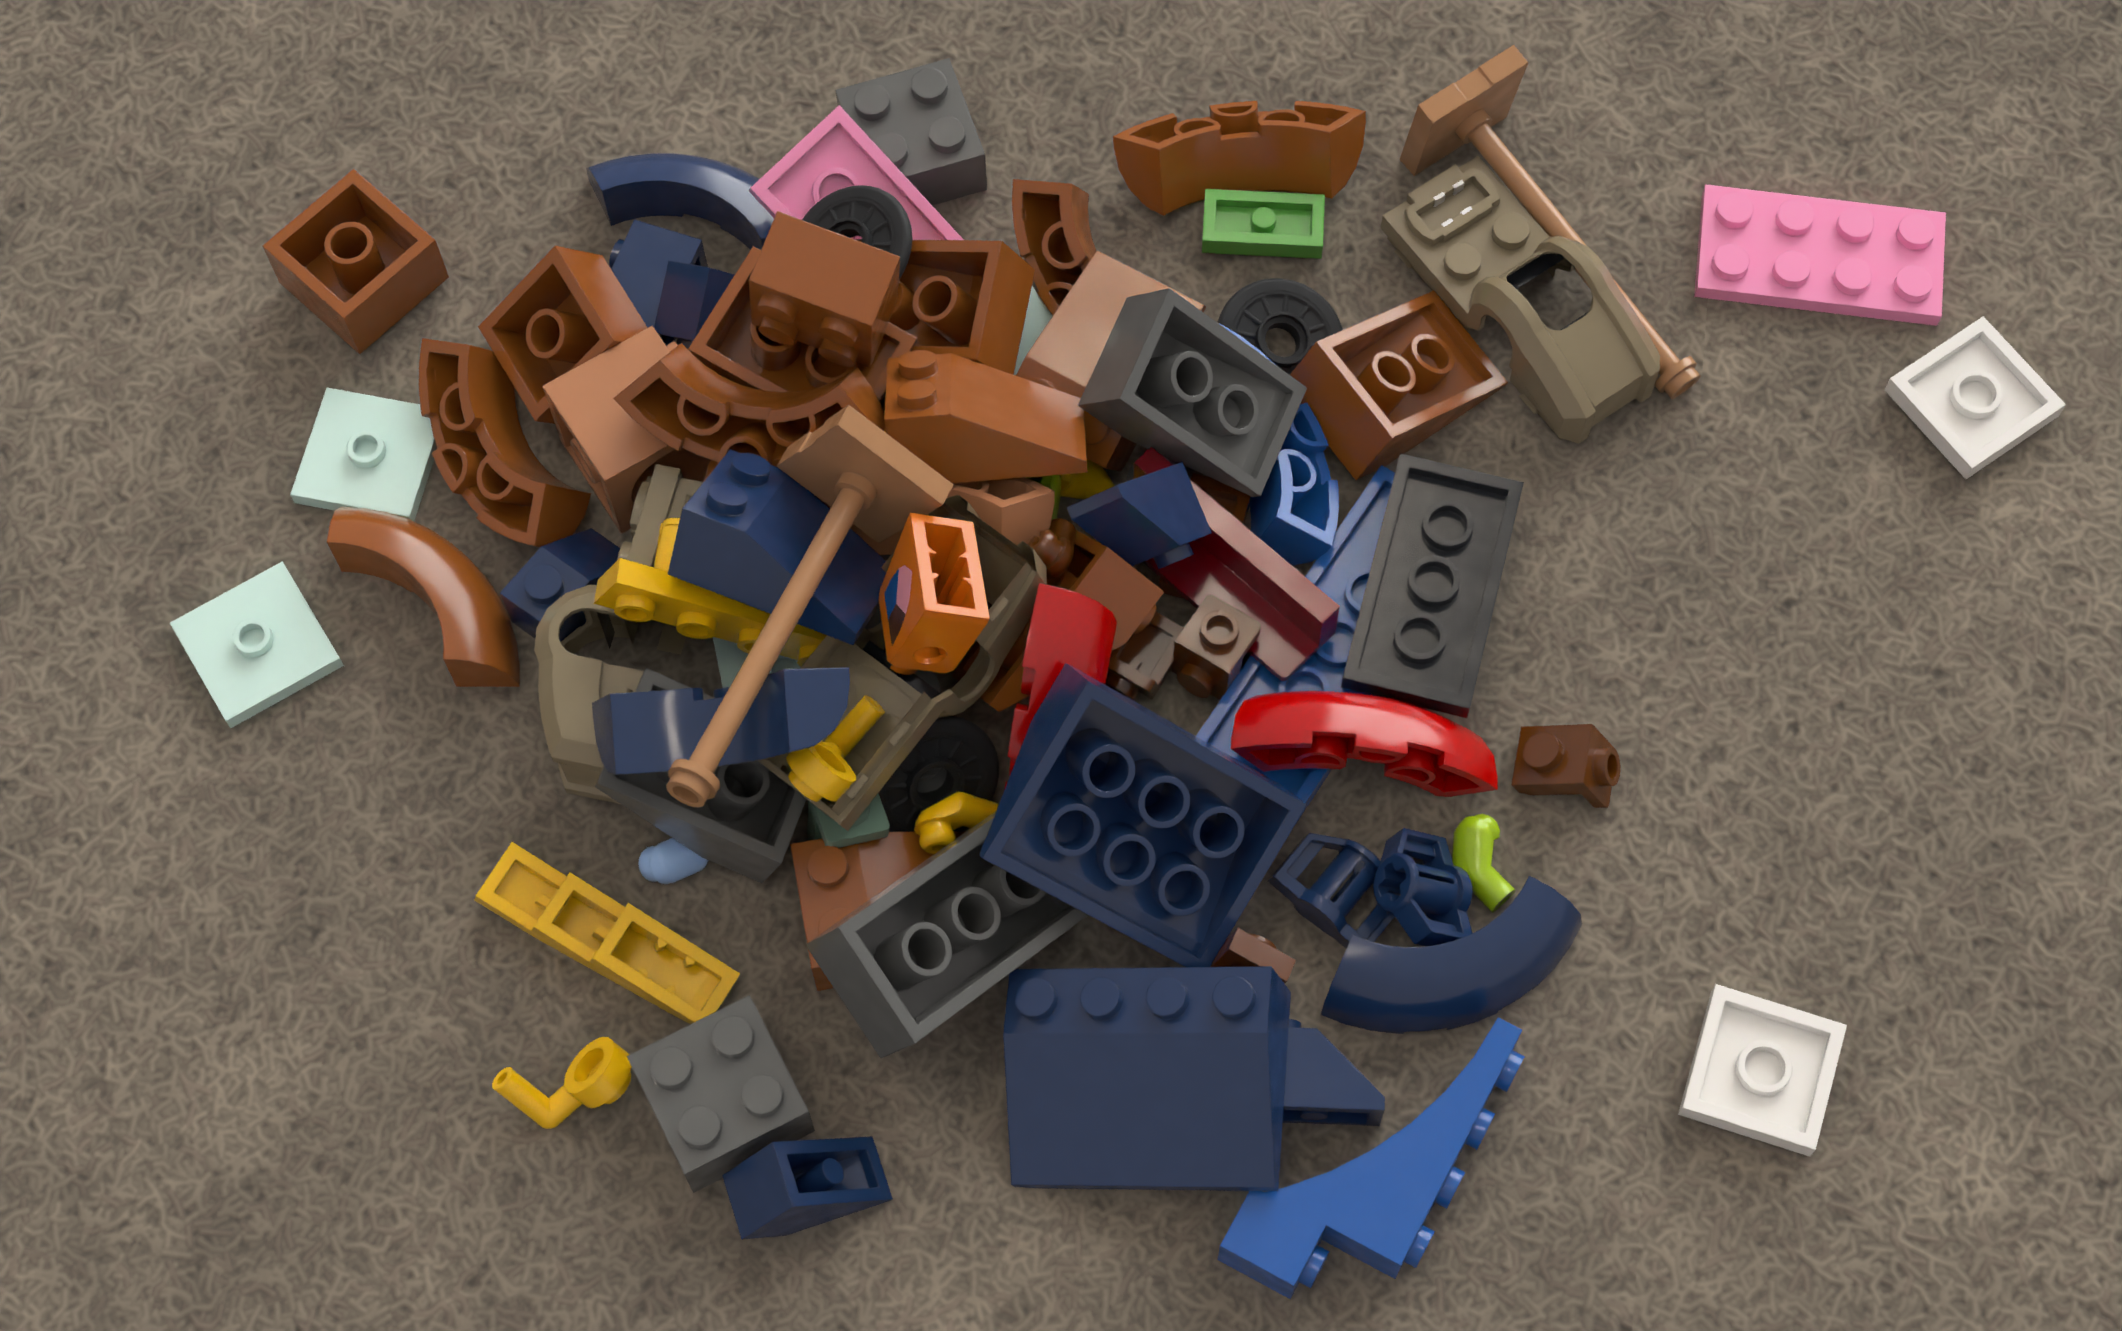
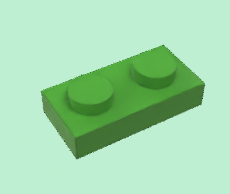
(1263, 223)

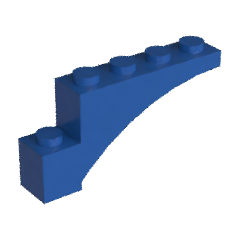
(1379, 1199)

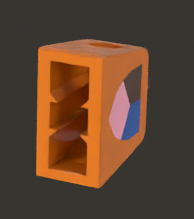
(934, 615)

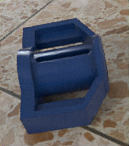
(1431, 888)
(1315, 902)

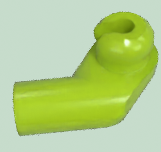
(1473, 853)

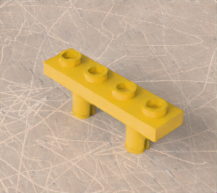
(649, 594)

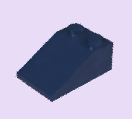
(750, 533)

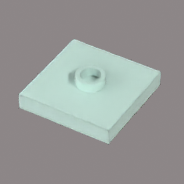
(366, 455)
(256, 644)

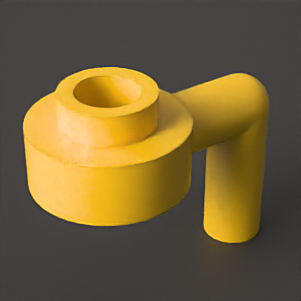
(822, 768)
(594, 1078)

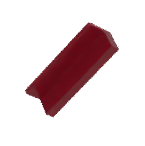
(1253, 579)

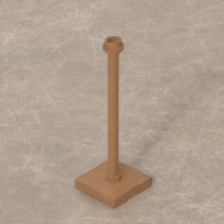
(1465, 115)
(866, 484)

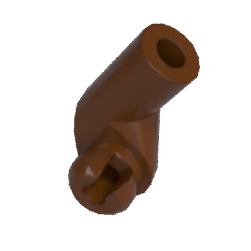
(1055, 547)

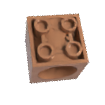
(599, 434)

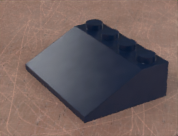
(1137, 820)
(1146, 1077)

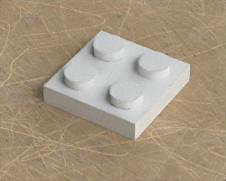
(1974, 397)
(1763, 1070)

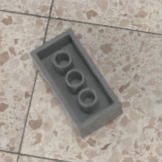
(936, 941)

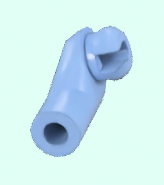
(669, 862)

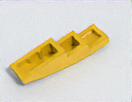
(606, 935)

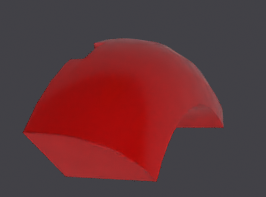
(1061, 631)
(1331, 726)

